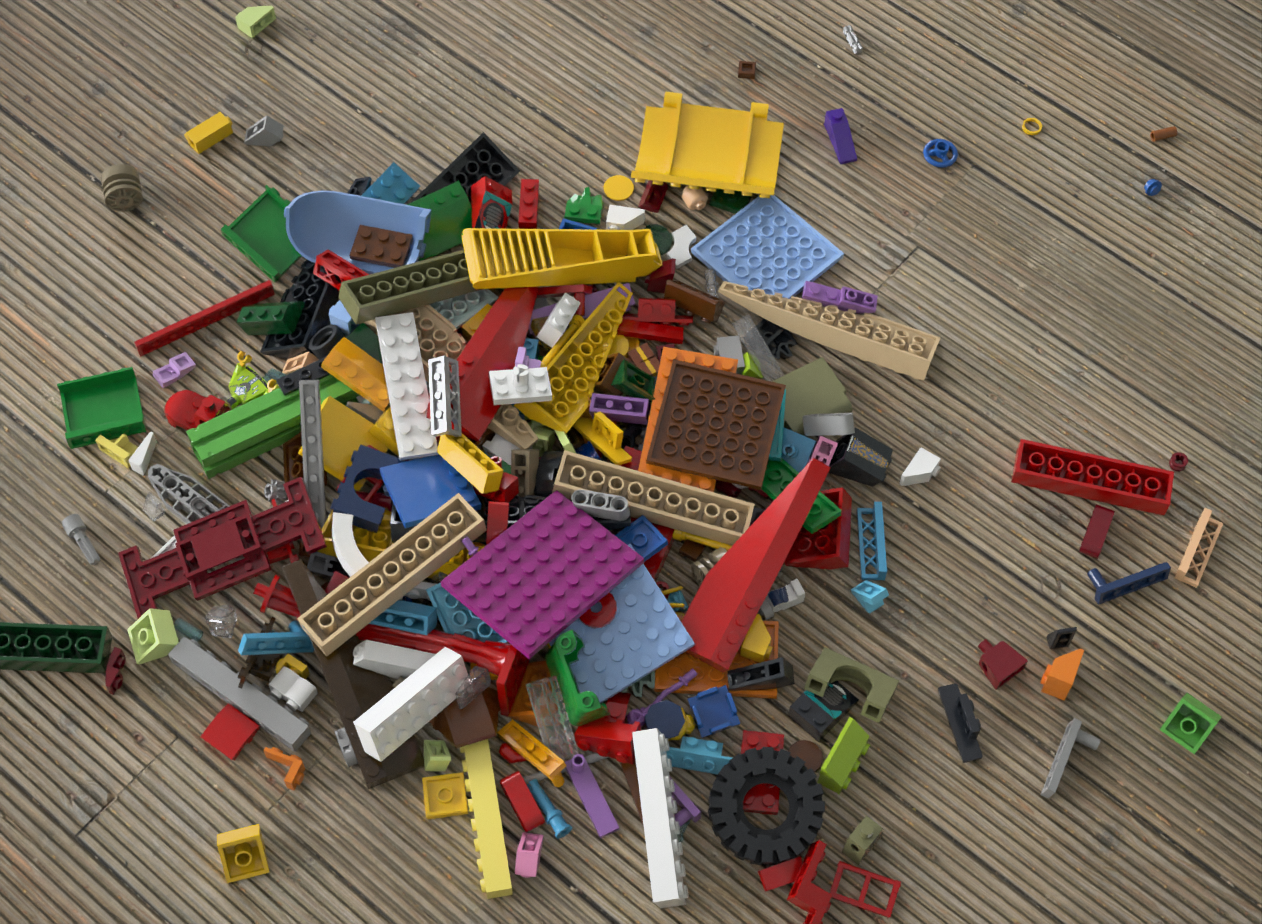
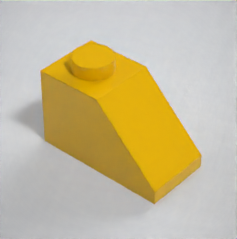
(757, 642)

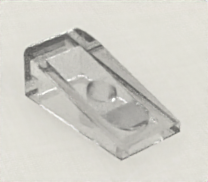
(473, 685)

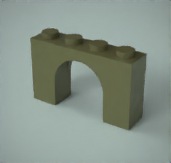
(835, 666)

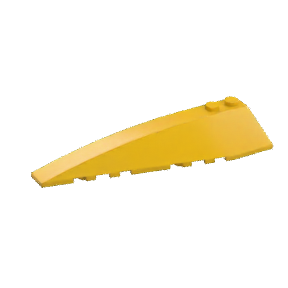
(578, 365)

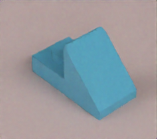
(870, 595)

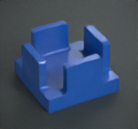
(714, 711)

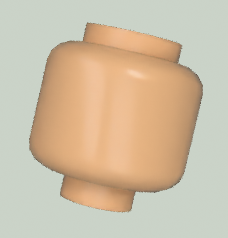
(694, 198)

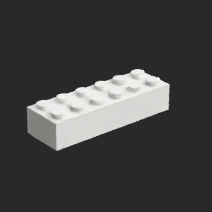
(411, 704)

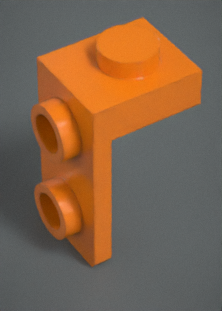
(296, 772)

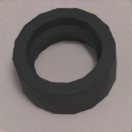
(325, 340)

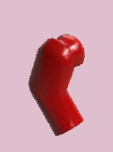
(509, 754)

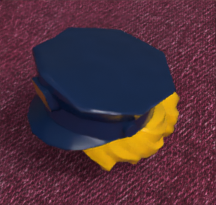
(669, 720)

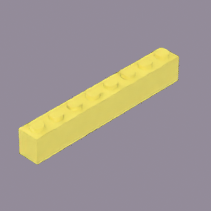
(486, 820)

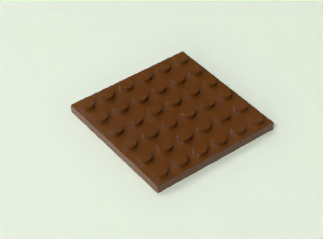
(716, 424)

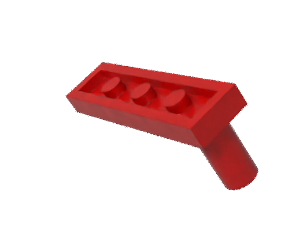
(577, 291)

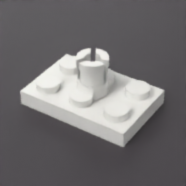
(520, 385)

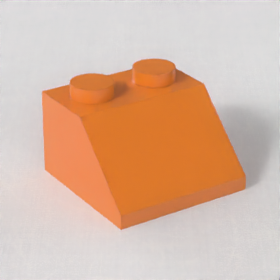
(1061, 674)

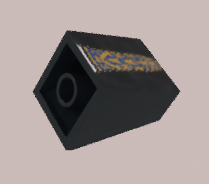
(861, 458)

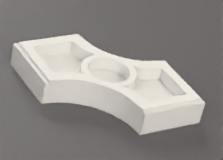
(683, 239)

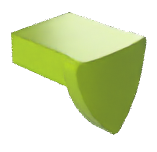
(750, 368)

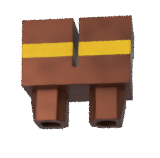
(644, 359)

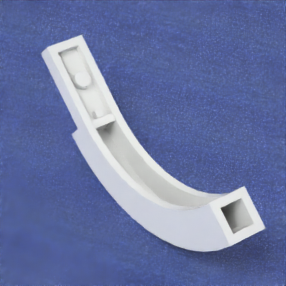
(351, 557)

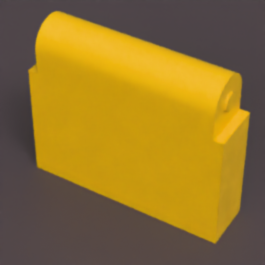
(341, 435)

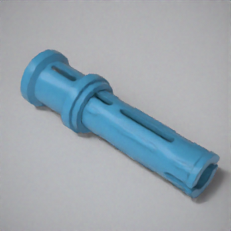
(553, 815)

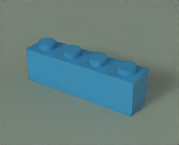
(408, 617)

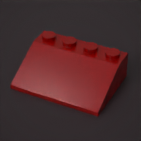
(829, 545)

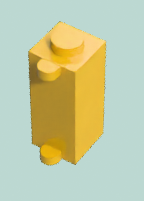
(209, 132)

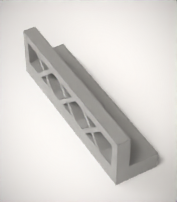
(442, 396)

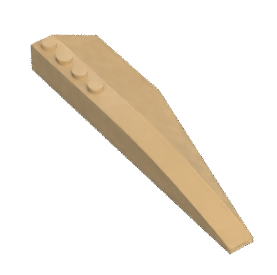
(862, 336)

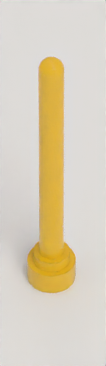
(574, 325)
(680, 535)

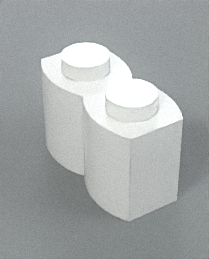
(293, 689)

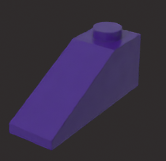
(840, 135)

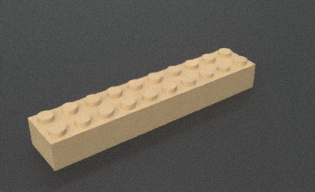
(657, 498)
(391, 574)

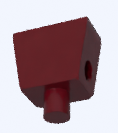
(1000, 662)

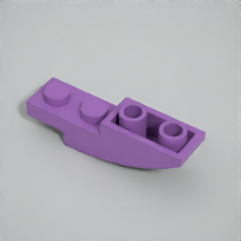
(845, 298)

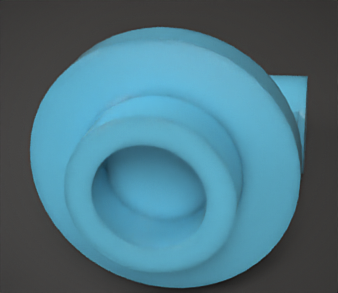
(677, 597)

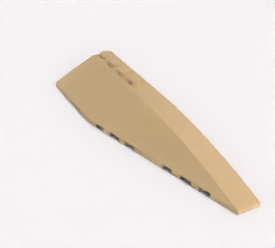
(440, 338)

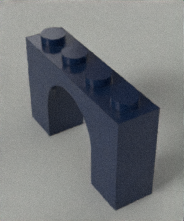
(365, 464)

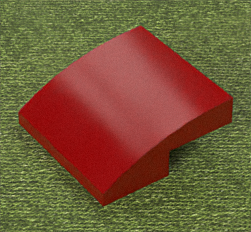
(230, 731)

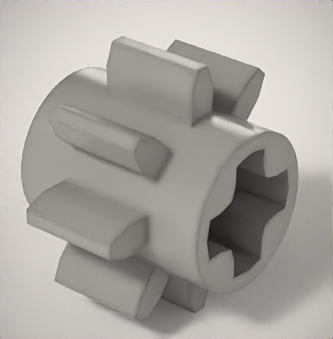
(275, 491)

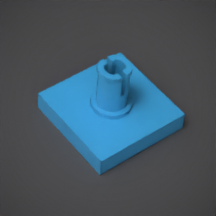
(796, 449)

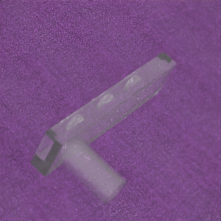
(757, 348)

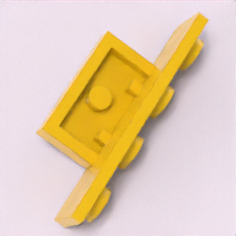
(604, 436)

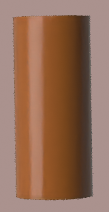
(1163, 133)

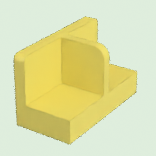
(118, 448)

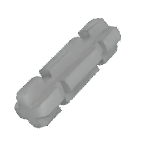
(852, 39)

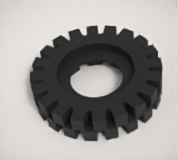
(793, 779)

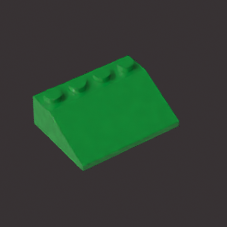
(449, 217)

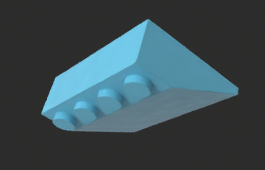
(458, 618)

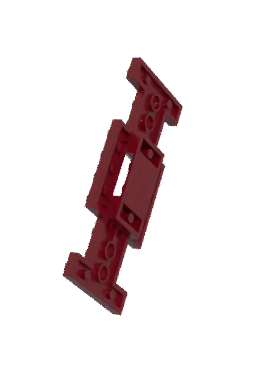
(219, 540)

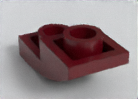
(113, 675)

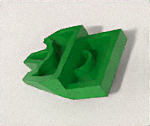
(584, 208)

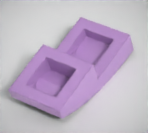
(175, 370)

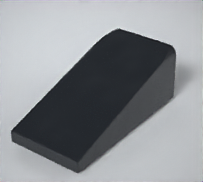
(1061, 638)

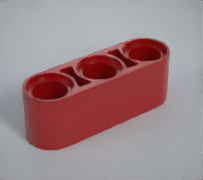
(522, 801)

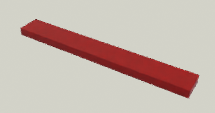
(204, 318)

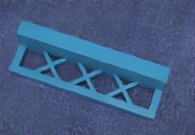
(878, 539)

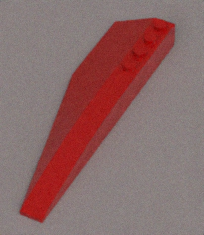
(491, 349)

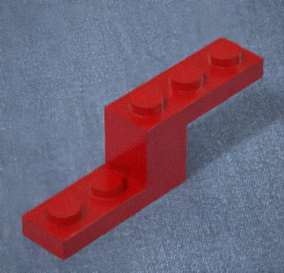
(806, 894)

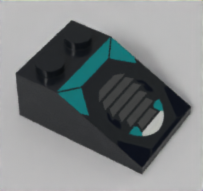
(820, 714)

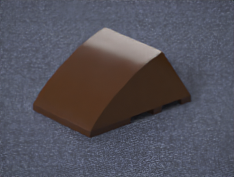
(472, 723)

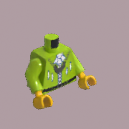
(247, 384)

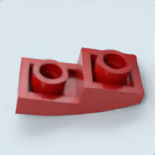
(780, 874)

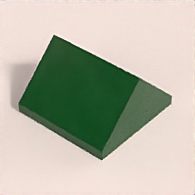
(634, 381)

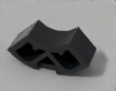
(547, 473)

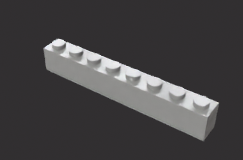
(249, 700)

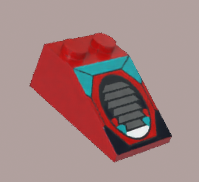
(490, 204)

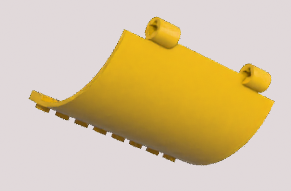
(709, 147)

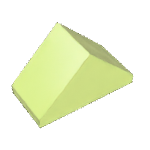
(436, 755)

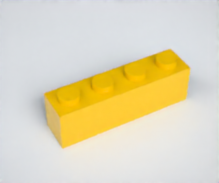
(470, 462)

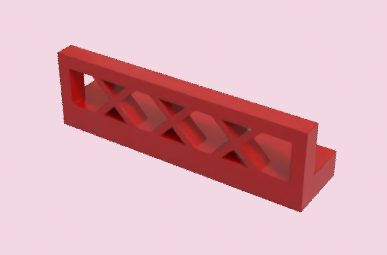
(335, 265)

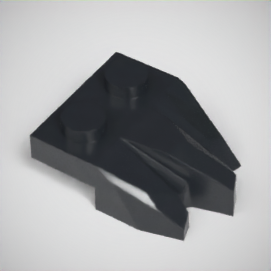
(776, 339)

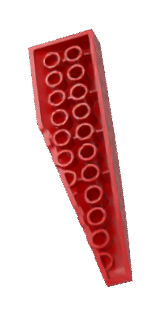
(746, 572)

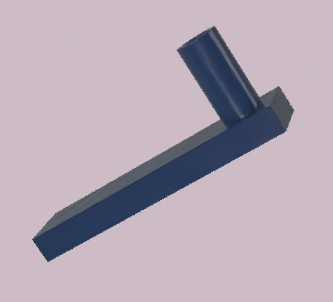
(1126, 585)

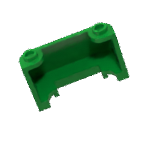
(582, 706)

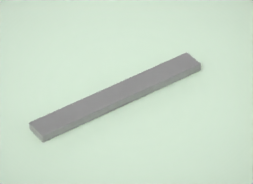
(313, 446)

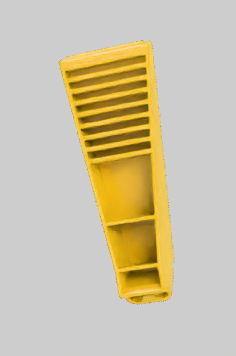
(557, 256)

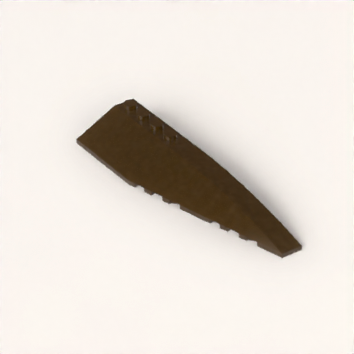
(353, 688)

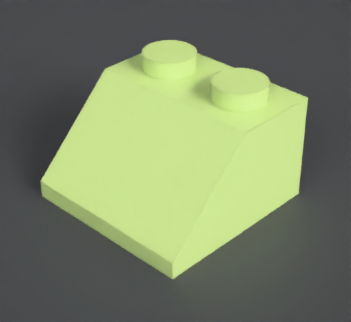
(152, 635)

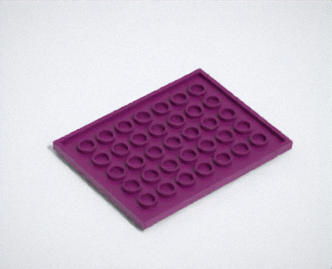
(542, 573)

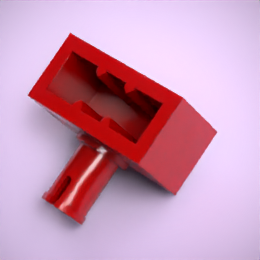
(508, 486)

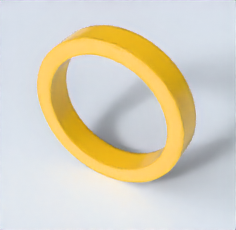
(1032, 120)

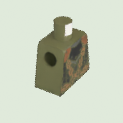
(865, 838)

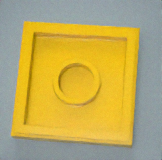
(445, 795)

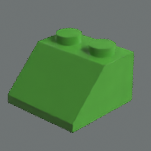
(1190, 723)

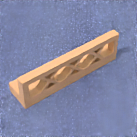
(1194, 544)

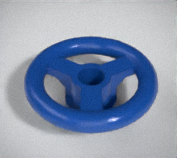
(940, 150)

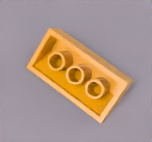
(358, 372)

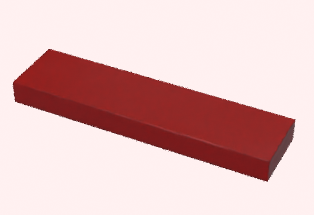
(651, 331)

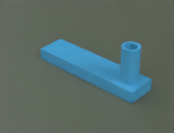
(277, 643)

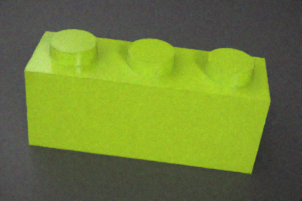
(844, 757)

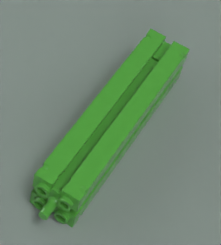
(256, 427)

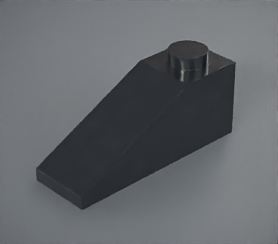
(325, 565)
(760, 676)

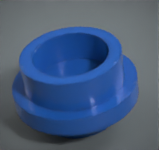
(1152, 187)

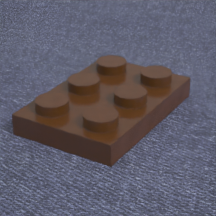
(381, 246)

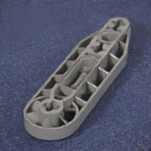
(191, 501)

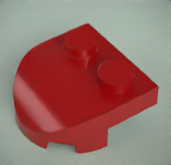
(181, 409)

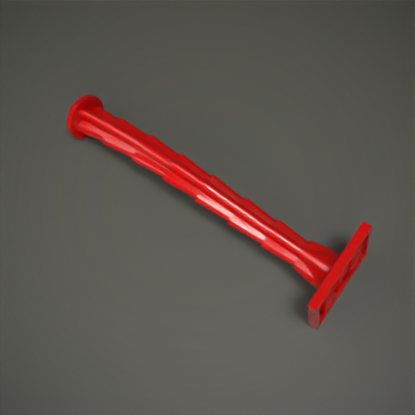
(498, 657)

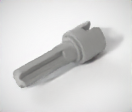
(76, 529)

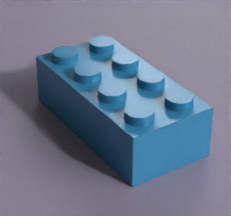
(393, 186)

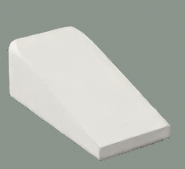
(140, 459)

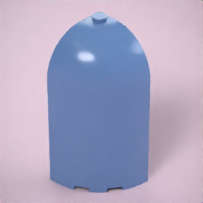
(332, 220)

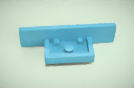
(698, 755)

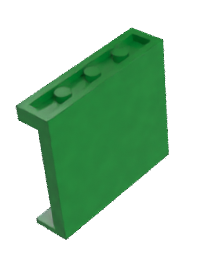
(263, 235)
(101, 406)

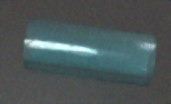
(188, 629)

